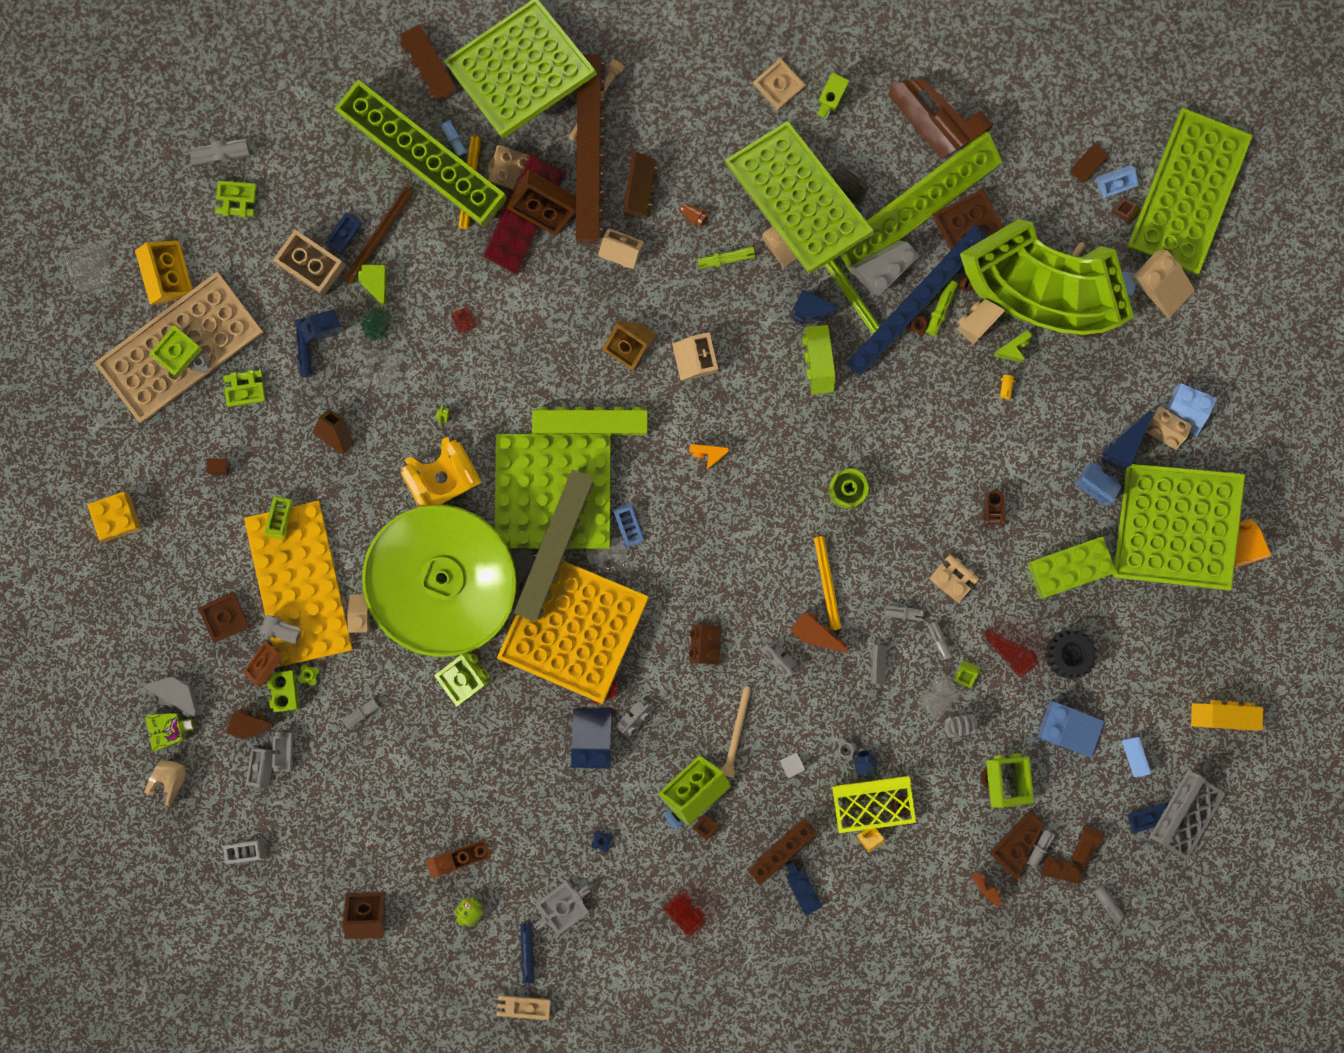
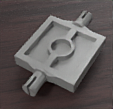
(562, 907)

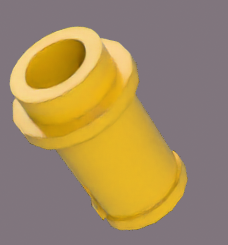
(1007, 386)

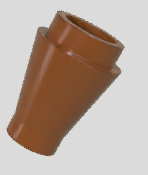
(695, 215)

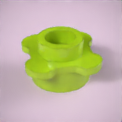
(443, 415)
(313, 675)

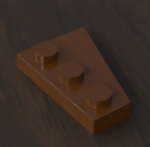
(1016, 845)

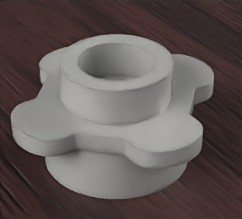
(203, 367)
(850, 749)

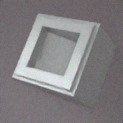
(792, 765)

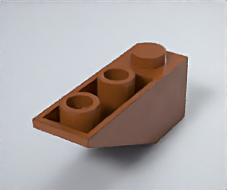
(812, 633)
(457, 858)

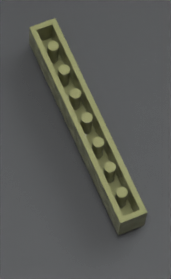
(553, 545)

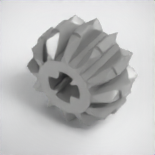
(961, 725)

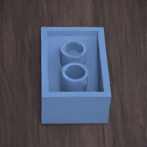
(1070, 729)

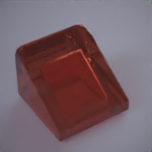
(463, 320)

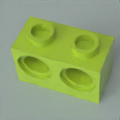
(289, 690)

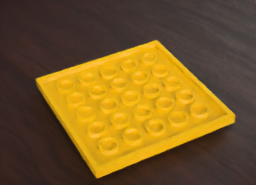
(579, 634)

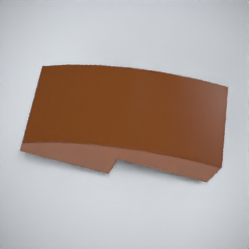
(990, 892)

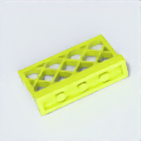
(873, 787)

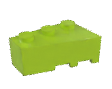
(819, 359)

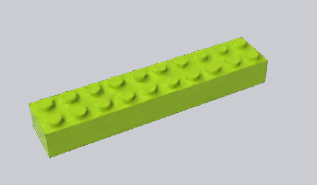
(421, 153)

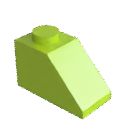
(375, 281)

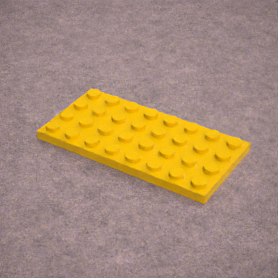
(300, 583)

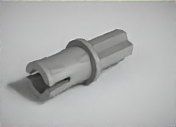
(903, 612)
(940, 641)
(361, 713)
(1041, 848)
(1108, 903)

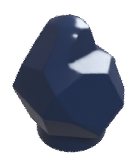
(866, 764)

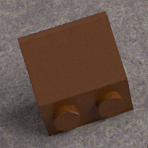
(364, 915)

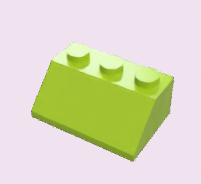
(694, 789)

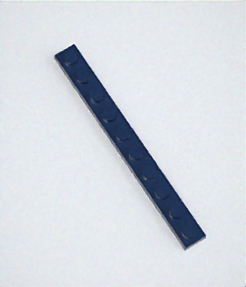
(913, 303)

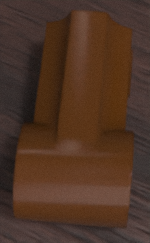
(1087, 843)

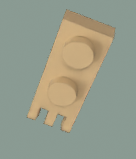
(524, 1007)

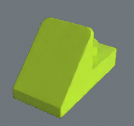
(1011, 351)

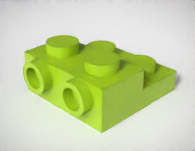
(462, 678)

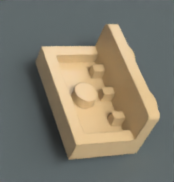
(1168, 428)

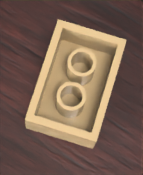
(309, 262)

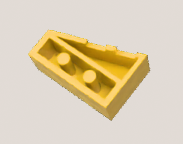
(1227, 716)

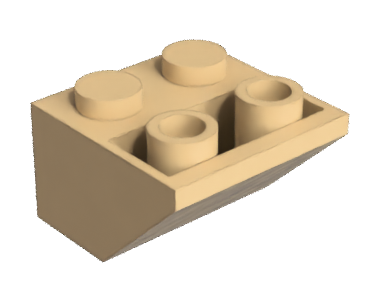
(695, 356)

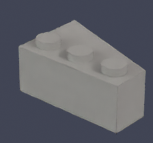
(884, 267)

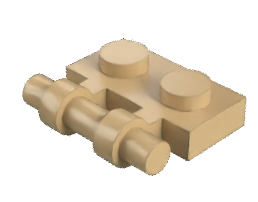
(951, 583)

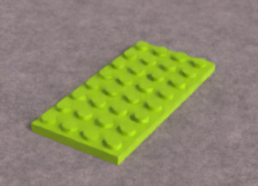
(1190, 189)
(799, 197)

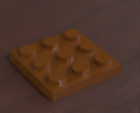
(962, 215)

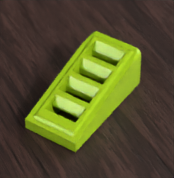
(285, 519)

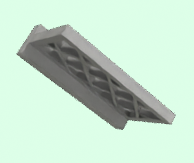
(1178, 809)

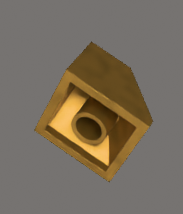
(629, 343)

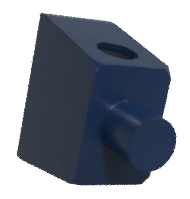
(323, 326)

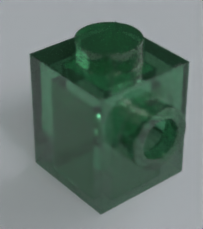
(375, 325)

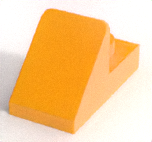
(714, 453)

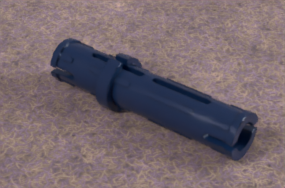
(304, 356)
(527, 953)

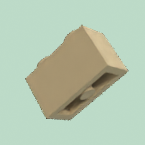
(620, 248)

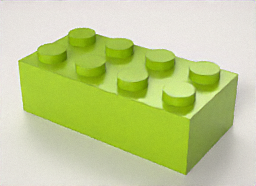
(1071, 567)

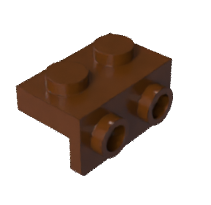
(705, 644)

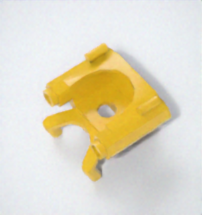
(459, 471)

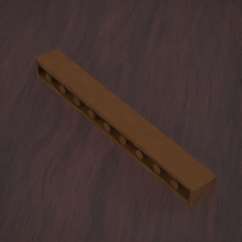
(590, 156)

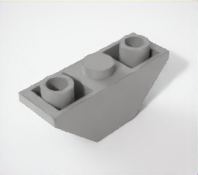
(175, 693)

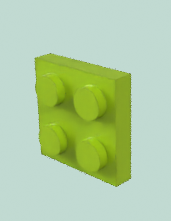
(175, 351)

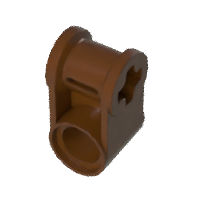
(994, 510)

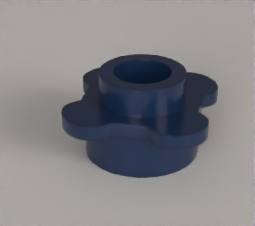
(603, 846)

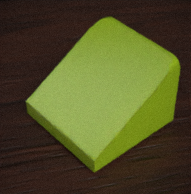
(966, 674)

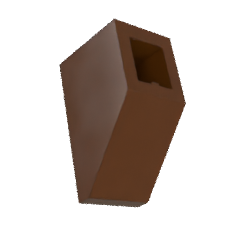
(333, 431)
(246, 726)

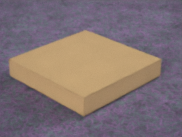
(779, 84)

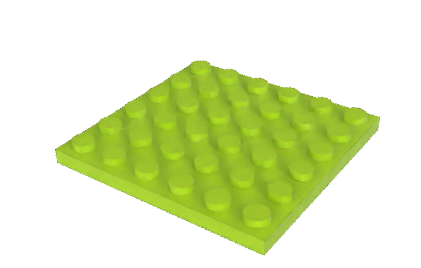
(519, 68)
(532, 478)
(1179, 526)

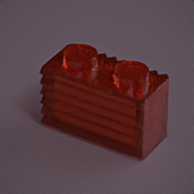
(684, 913)

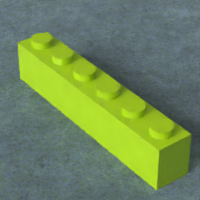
(590, 421)

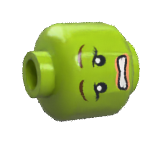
(468, 912)

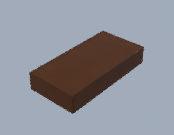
(1088, 163)

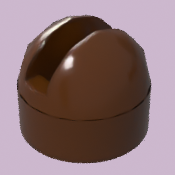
(962, 282)

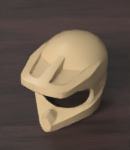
(171, 775)

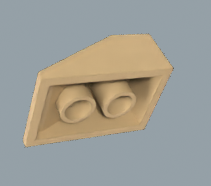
(1164, 282)

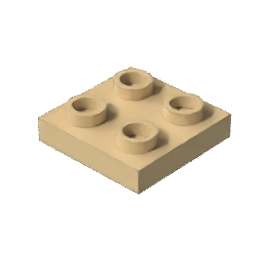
(506, 167)

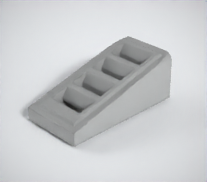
(257, 851)

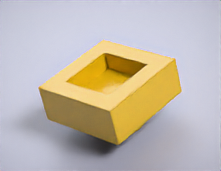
(870, 839)

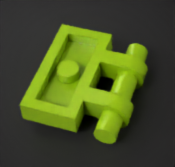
(236, 192)
(244, 394)

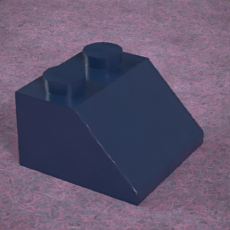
(811, 309)

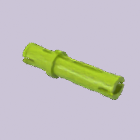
(726, 257)
(938, 315)

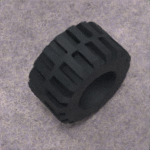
(1087, 654)

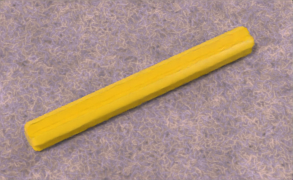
(472, 162)
(827, 583)

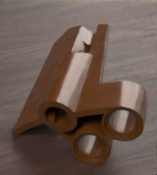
(942, 131)

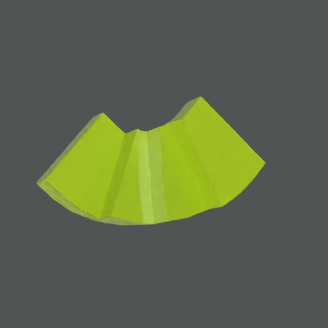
(1046, 285)

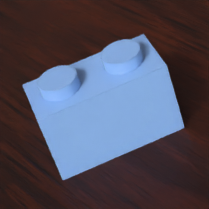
(1191, 406)

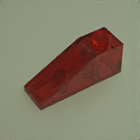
(1016, 656)

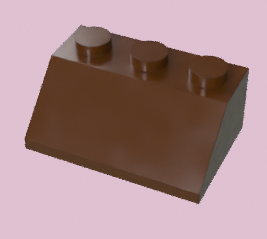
(640, 186)
(542, 202)

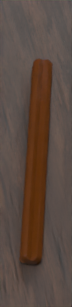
(378, 235)

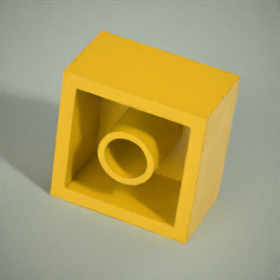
(114, 516)

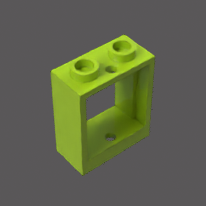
(1023, 781)

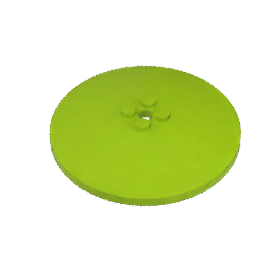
(432, 614)

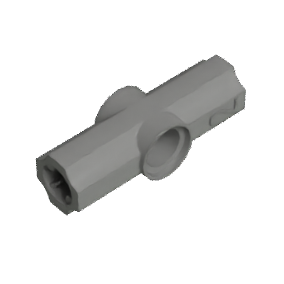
(220, 151)

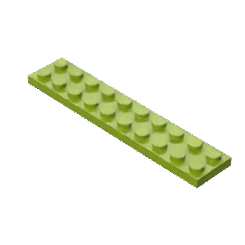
(927, 197)

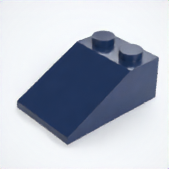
(1123, 448)
(591, 739)

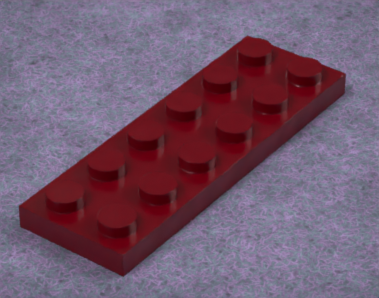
(514, 233)

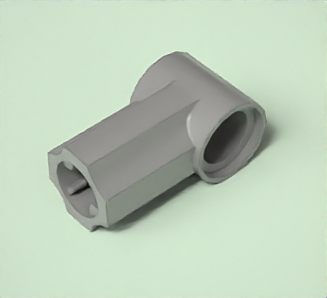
(277, 628)

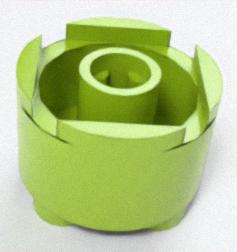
(858, 485)

